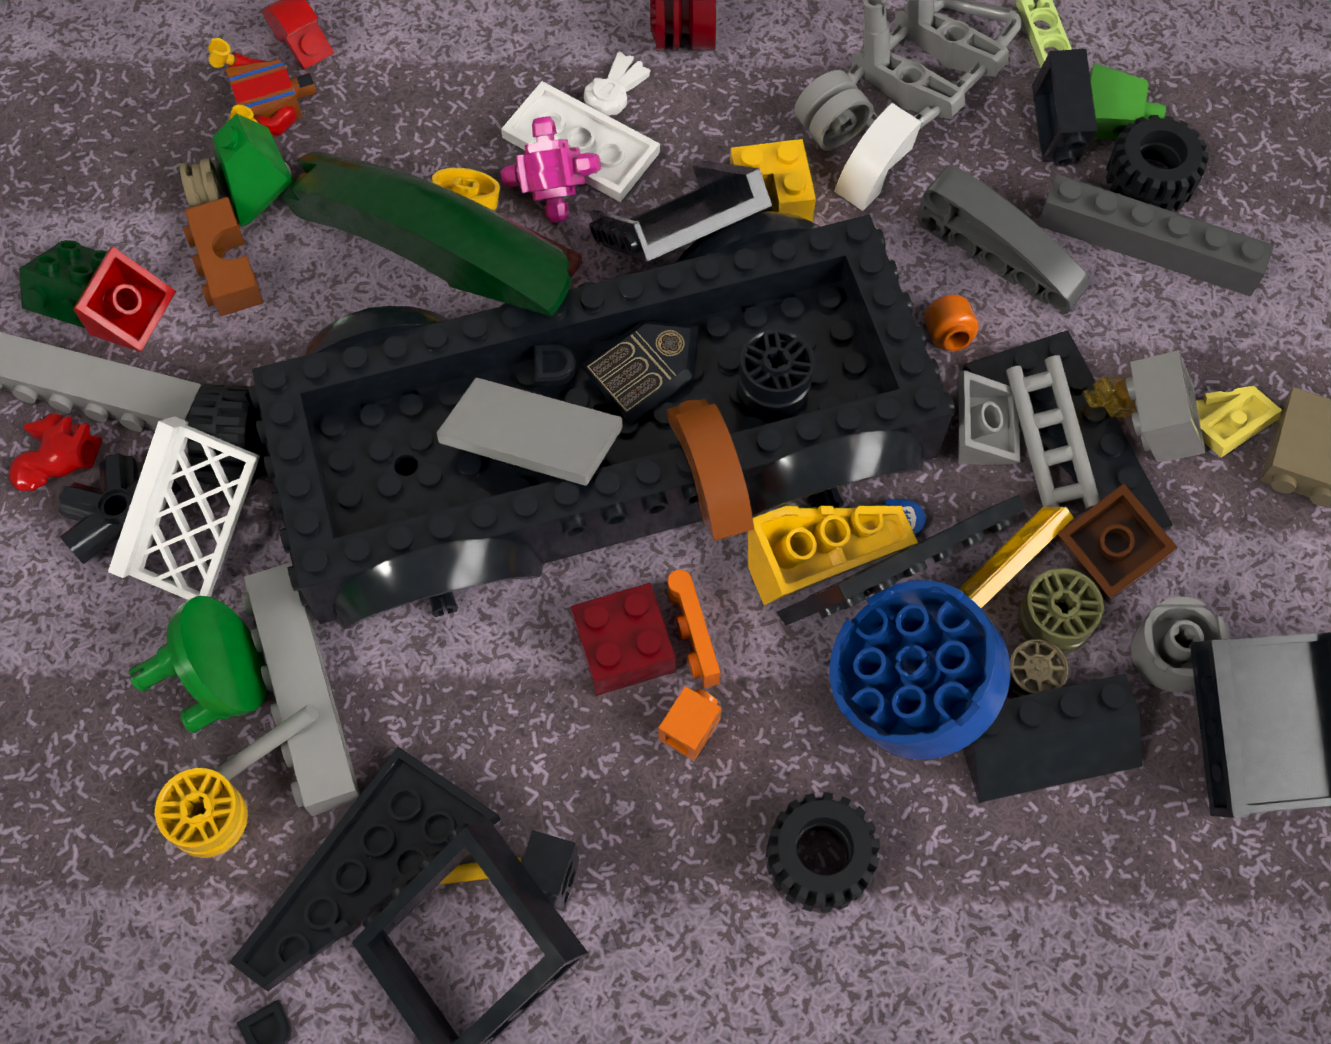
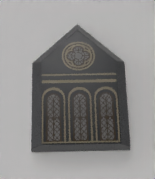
(645, 366)

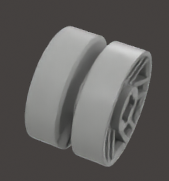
(833, 109)

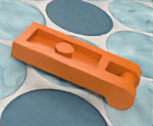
(693, 627)

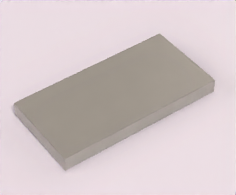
(530, 431)

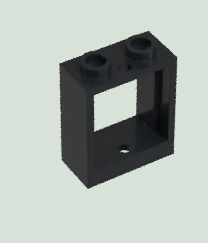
(1064, 106)

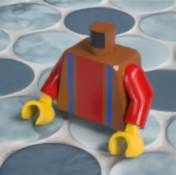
(262, 88)

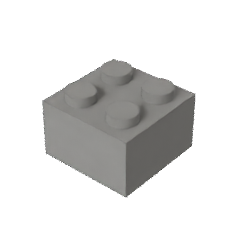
(1165, 407)

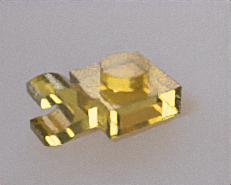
(1113, 395)

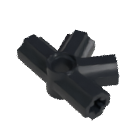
(100, 510)

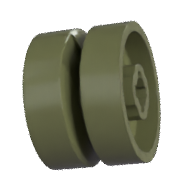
(1061, 609)

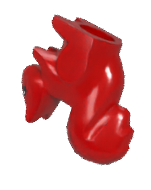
(60, 453)

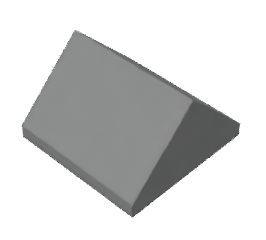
(986, 422)

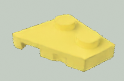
(1234, 417)

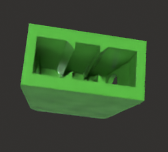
(1119, 101)

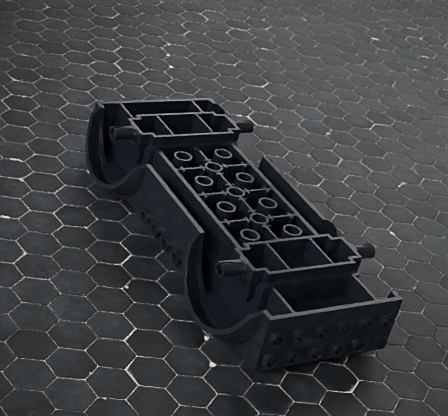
(389, 376)

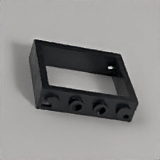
(524, 898)

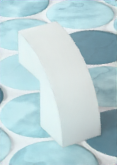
(878, 150)

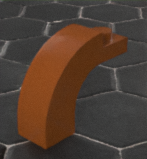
(714, 467)

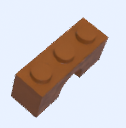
(229, 282)

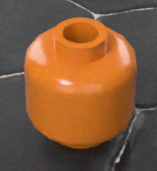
(951, 322)

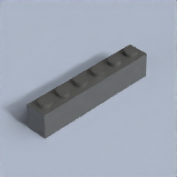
(1155, 235)

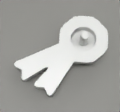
(610, 94)

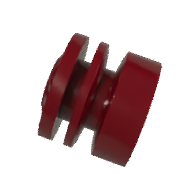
(681, 18)

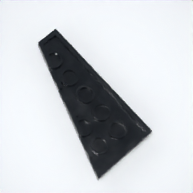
(1105, 443)
(903, 564)
(361, 862)

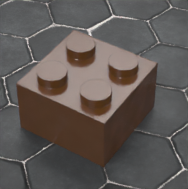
(1116, 542)

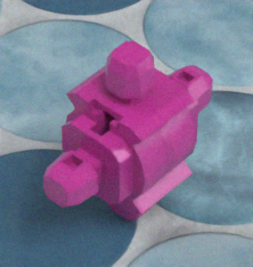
(550, 169)

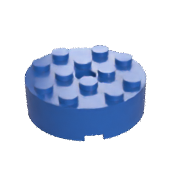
(920, 670)

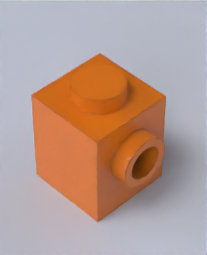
(690, 722)

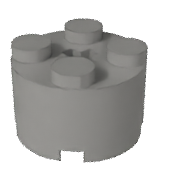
(1164, 638)

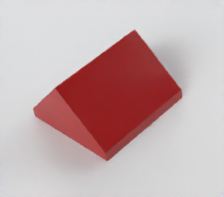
(123, 302)

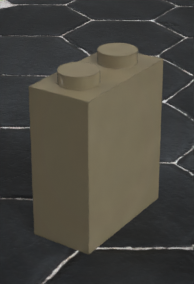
(1301, 448)

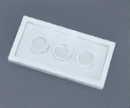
(621, 150)

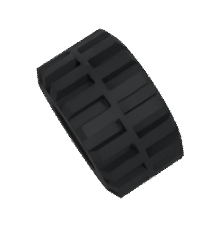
(1161, 141)
(230, 416)
(812, 888)

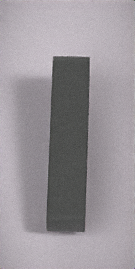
(1002, 236)

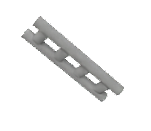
(1064, 414)

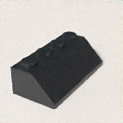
(1057, 739)

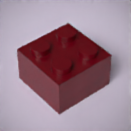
(623, 639)

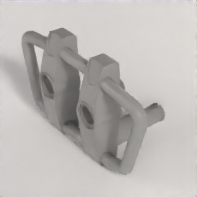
(945, 39)

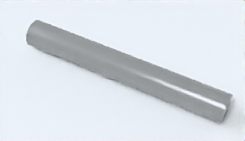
(269, 742)

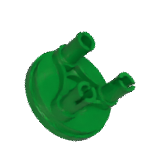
(213, 660)

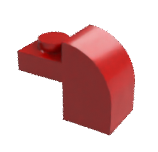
(297, 25)

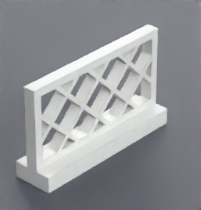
(150, 500)

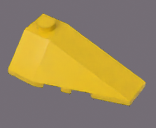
(810, 545)

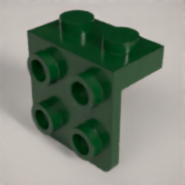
(57, 280)

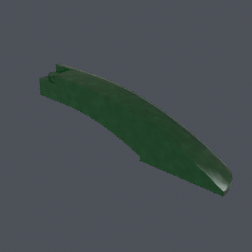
(432, 228)

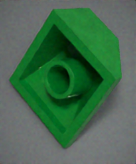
(249, 167)

